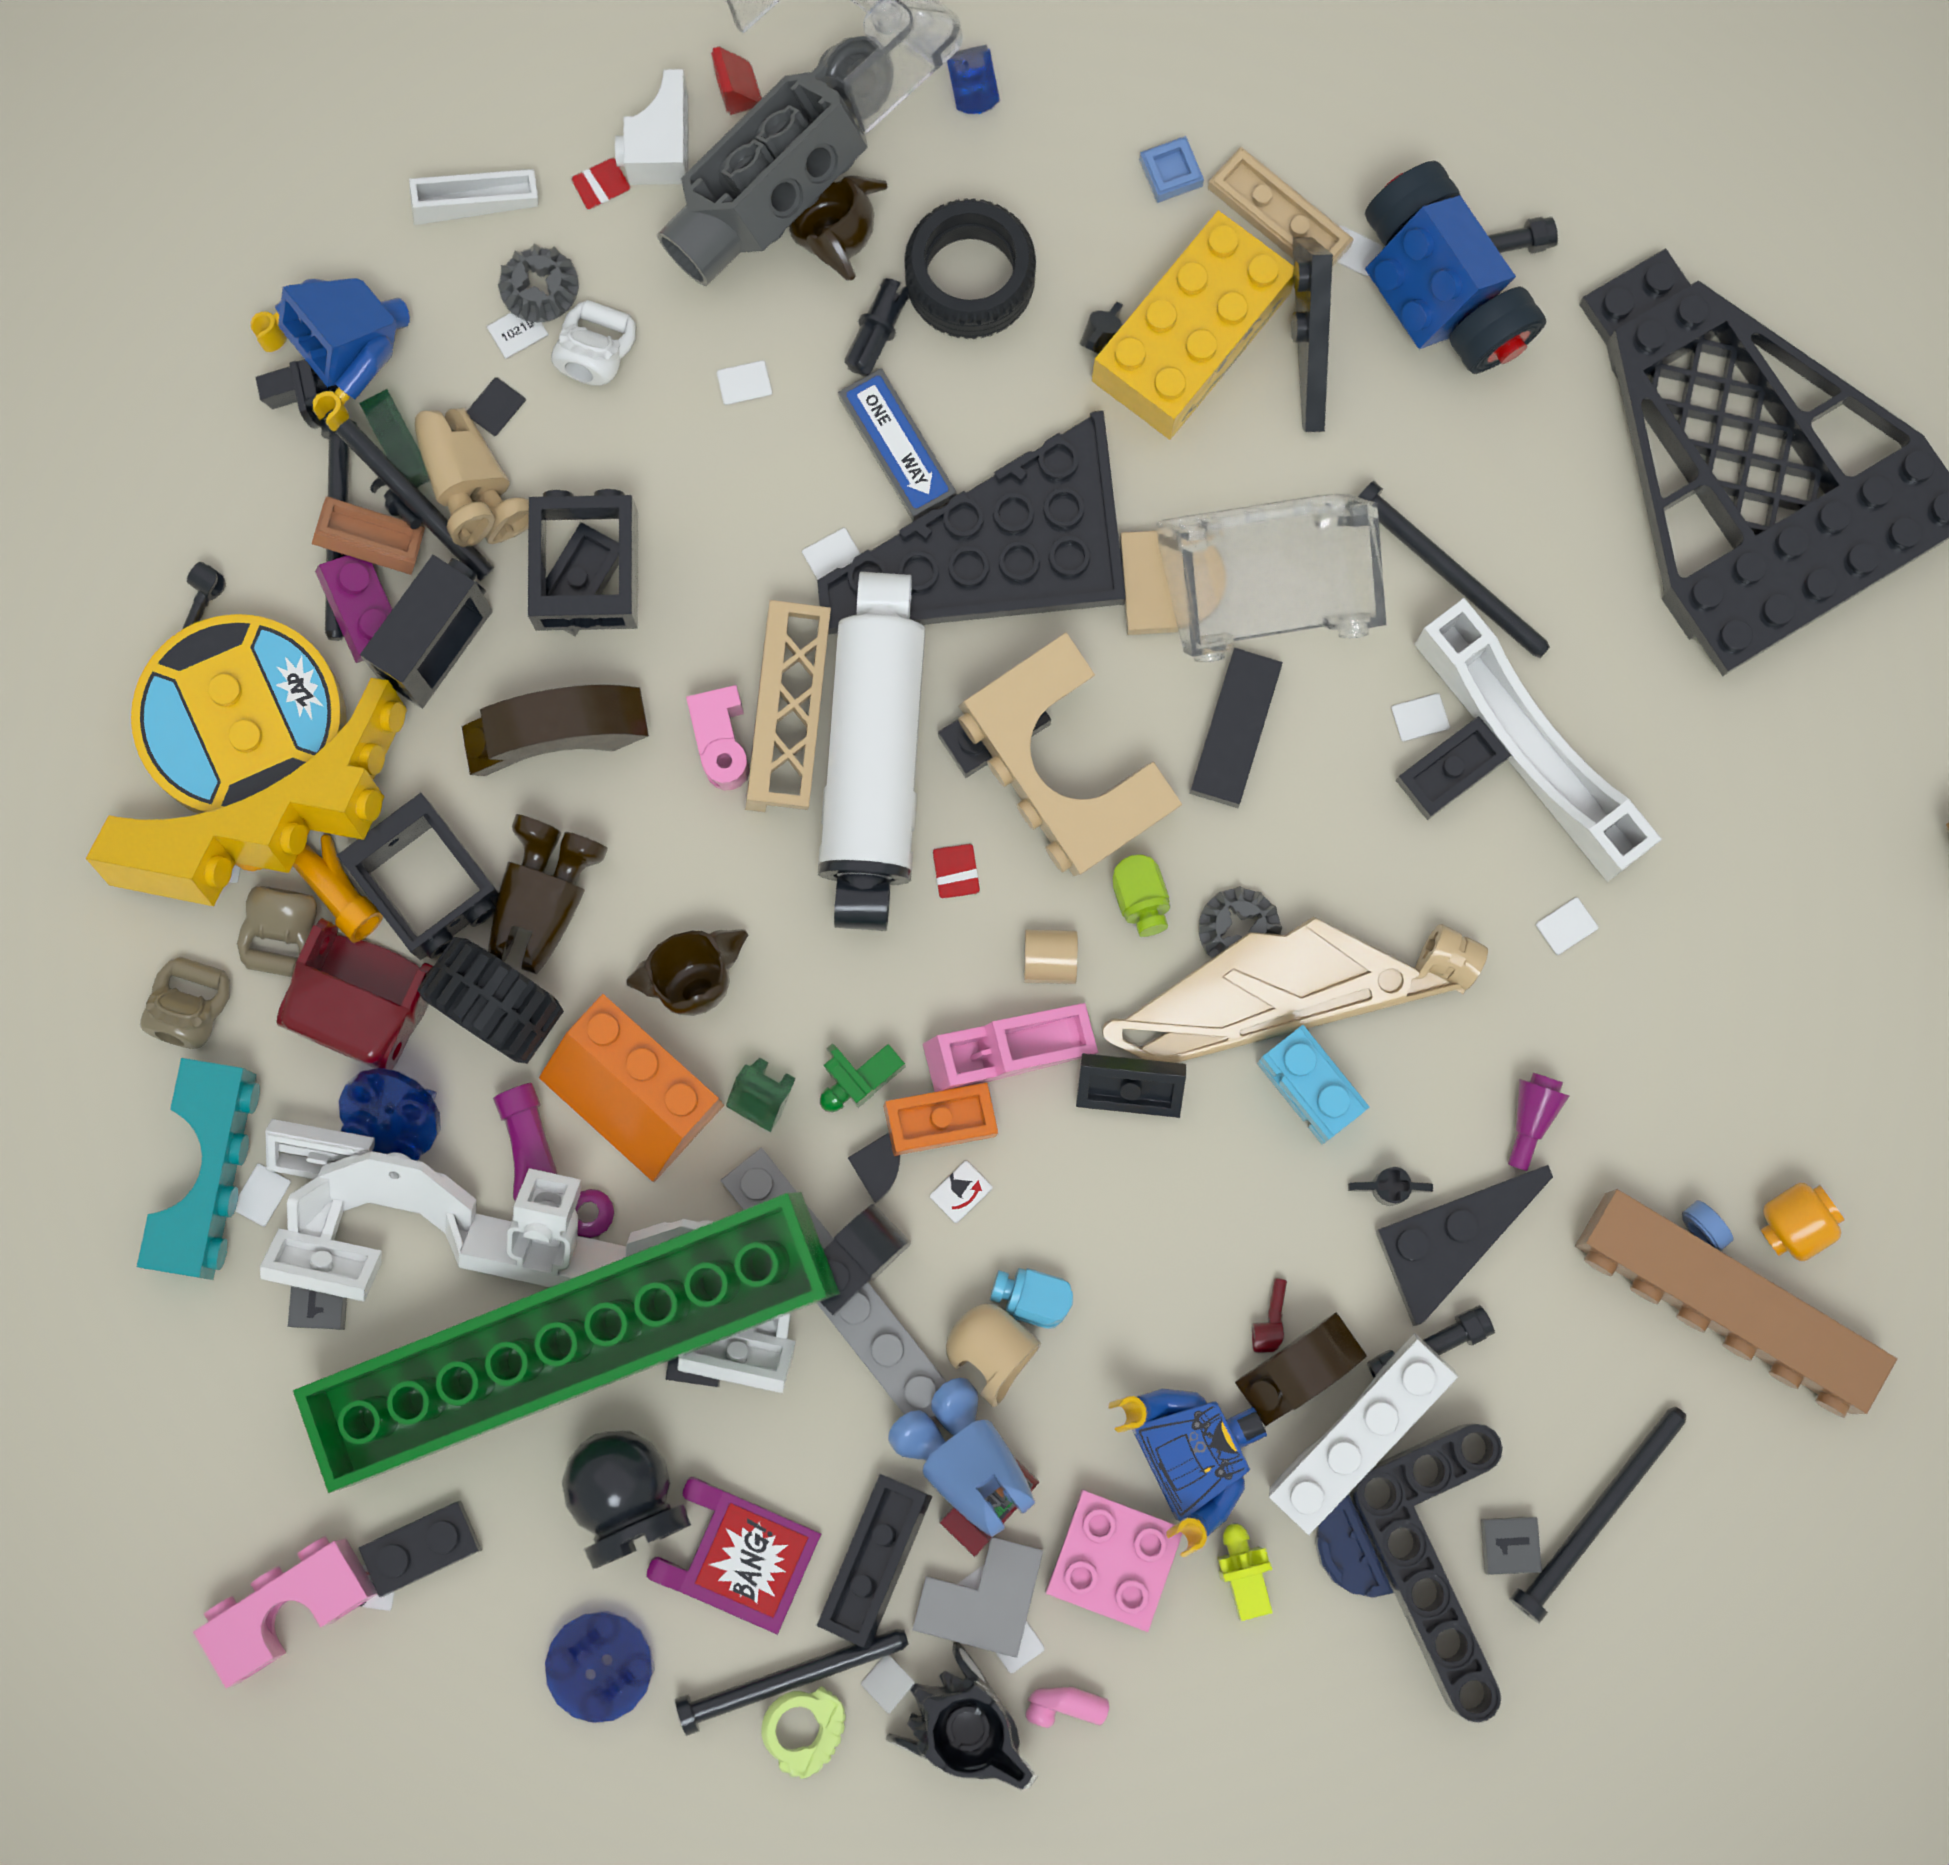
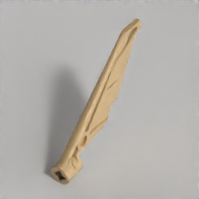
(1291, 980)

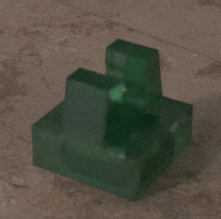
(759, 1096)

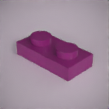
(354, 599)

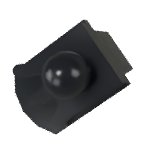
(292, 385)

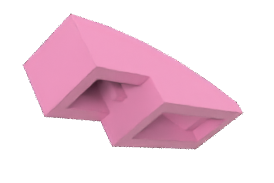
(1009, 1047)

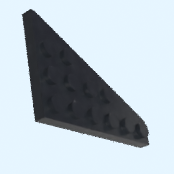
(1012, 546)

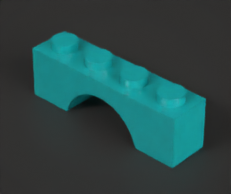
(190, 1234)

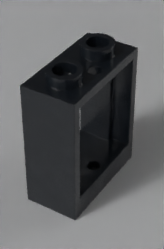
(583, 611)
(428, 629)
(389, 839)

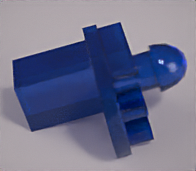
(973, 80)

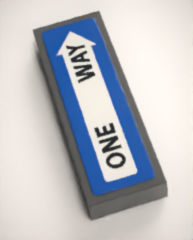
(897, 444)

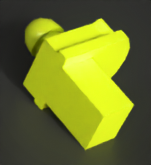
(1244, 1572)

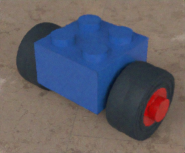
(1447, 272)

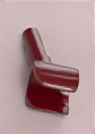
(1269, 1335)

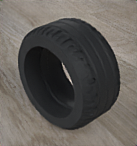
(974, 221)

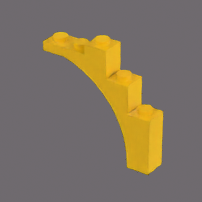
(327, 794)

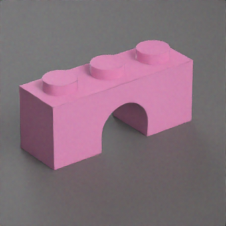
(243, 1635)

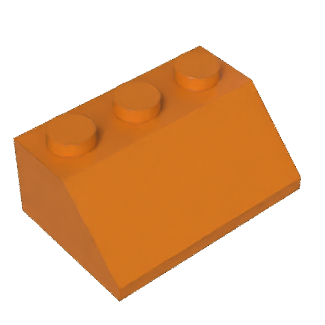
(629, 1088)

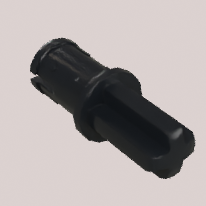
(876, 327)

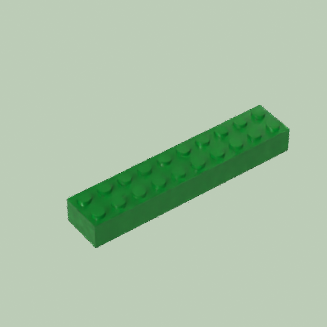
(566, 1341)

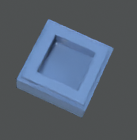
(1171, 169)

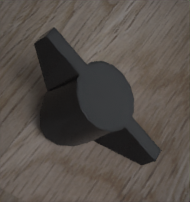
(1101, 328)
(1391, 1186)

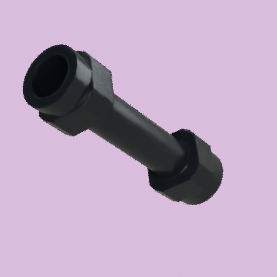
(1536, 236)
(1470, 1327)

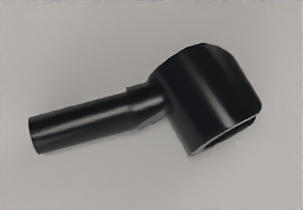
(209, 586)

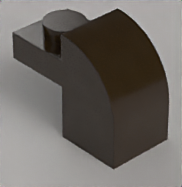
(1301, 1369)

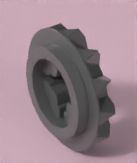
(532, 303)
(1245, 903)

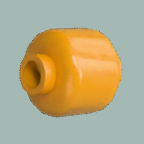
(1802, 1222)

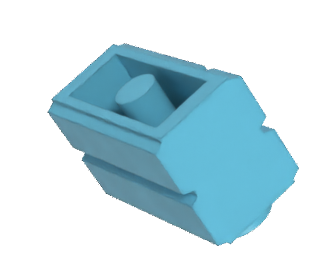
(1312, 1084)

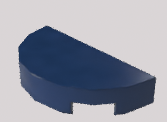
(1348, 1553)

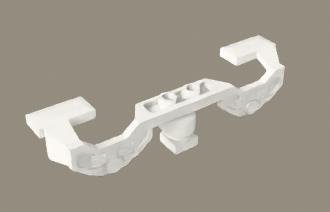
(532, 1248)

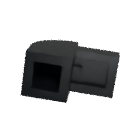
(862, 1254)

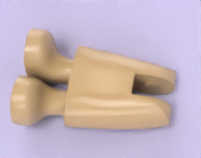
(468, 479)

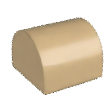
(1051, 956)

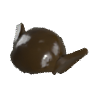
(838, 222)
(689, 970)

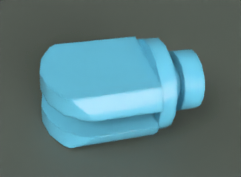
(1034, 1297)

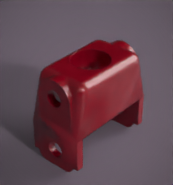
(353, 997)

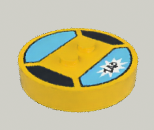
(232, 709)

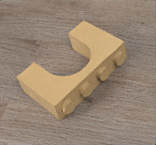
(1004, 720)

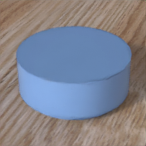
(1707, 1225)

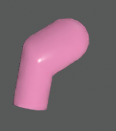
(1066, 1701)

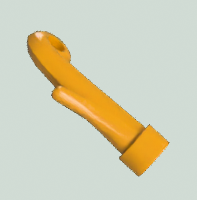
(325, 875)

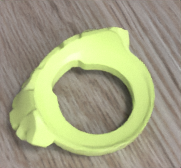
(810, 1759)

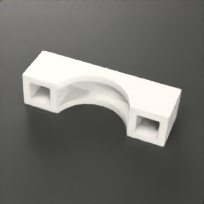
(1363, 1434)

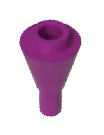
(1536, 1110)

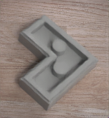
(985, 1616)

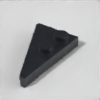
(1311, 327)
(1444, 1243)

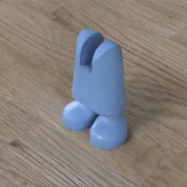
(968, 1463)

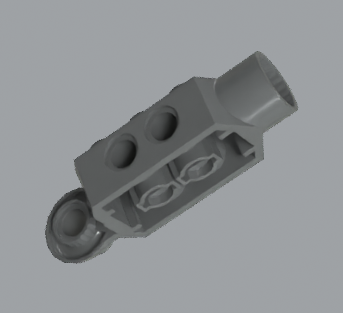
(769, 166)

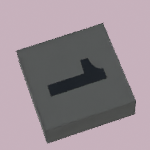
(316, 1310)
(1511, 1545)

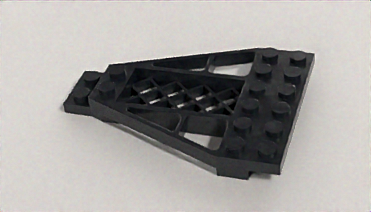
(1822, 552)

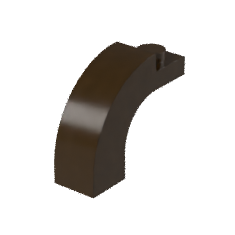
(552, 722)

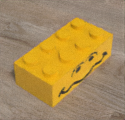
(1193, 325)

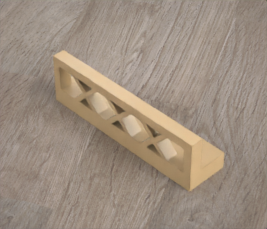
(768, 701)

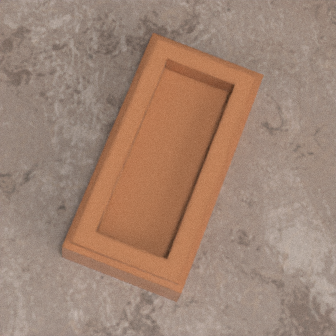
(367, 535)

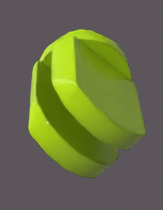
(1141, 894)

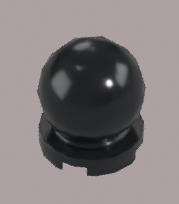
(619, 1493)

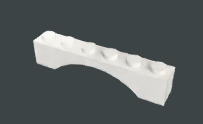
(1583, 803)

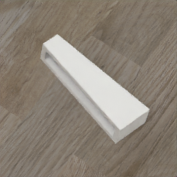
(471, 195)

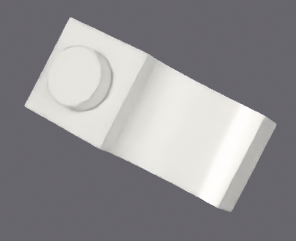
(657, 138)

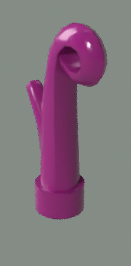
(531, 1150)

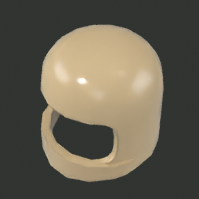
(994, 1345)

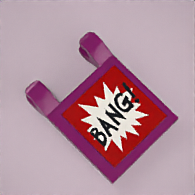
(745, 1561)

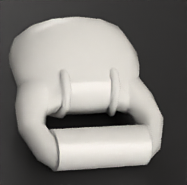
(590, 355)

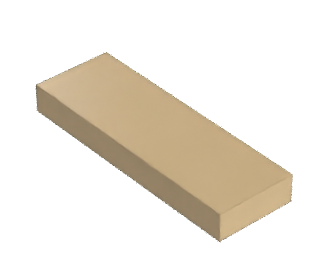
(1275, 206)

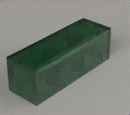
(395, 436)

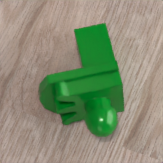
(861, 1083)

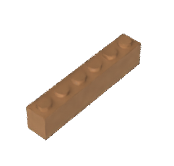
(1736, 1304)

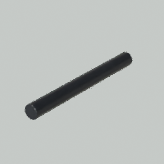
(410, 496)

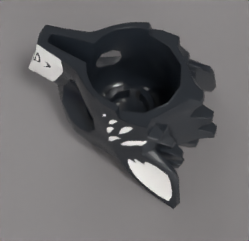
(966, 1728)

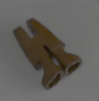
(539, 900)

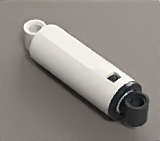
(873, 752)

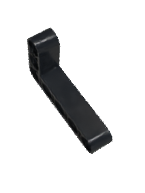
(1423, 1562)

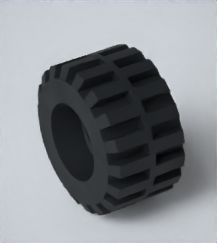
(490, 999)

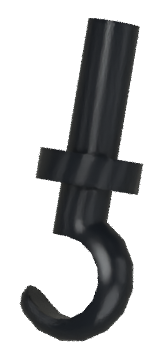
(396, 506)

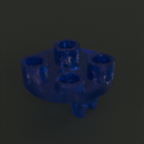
(411, 1118)
(582, 1647)

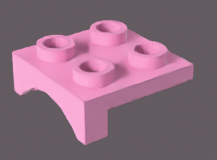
(1114, 1561)

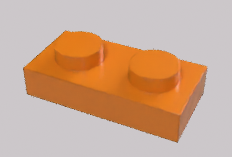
(940, 1119)

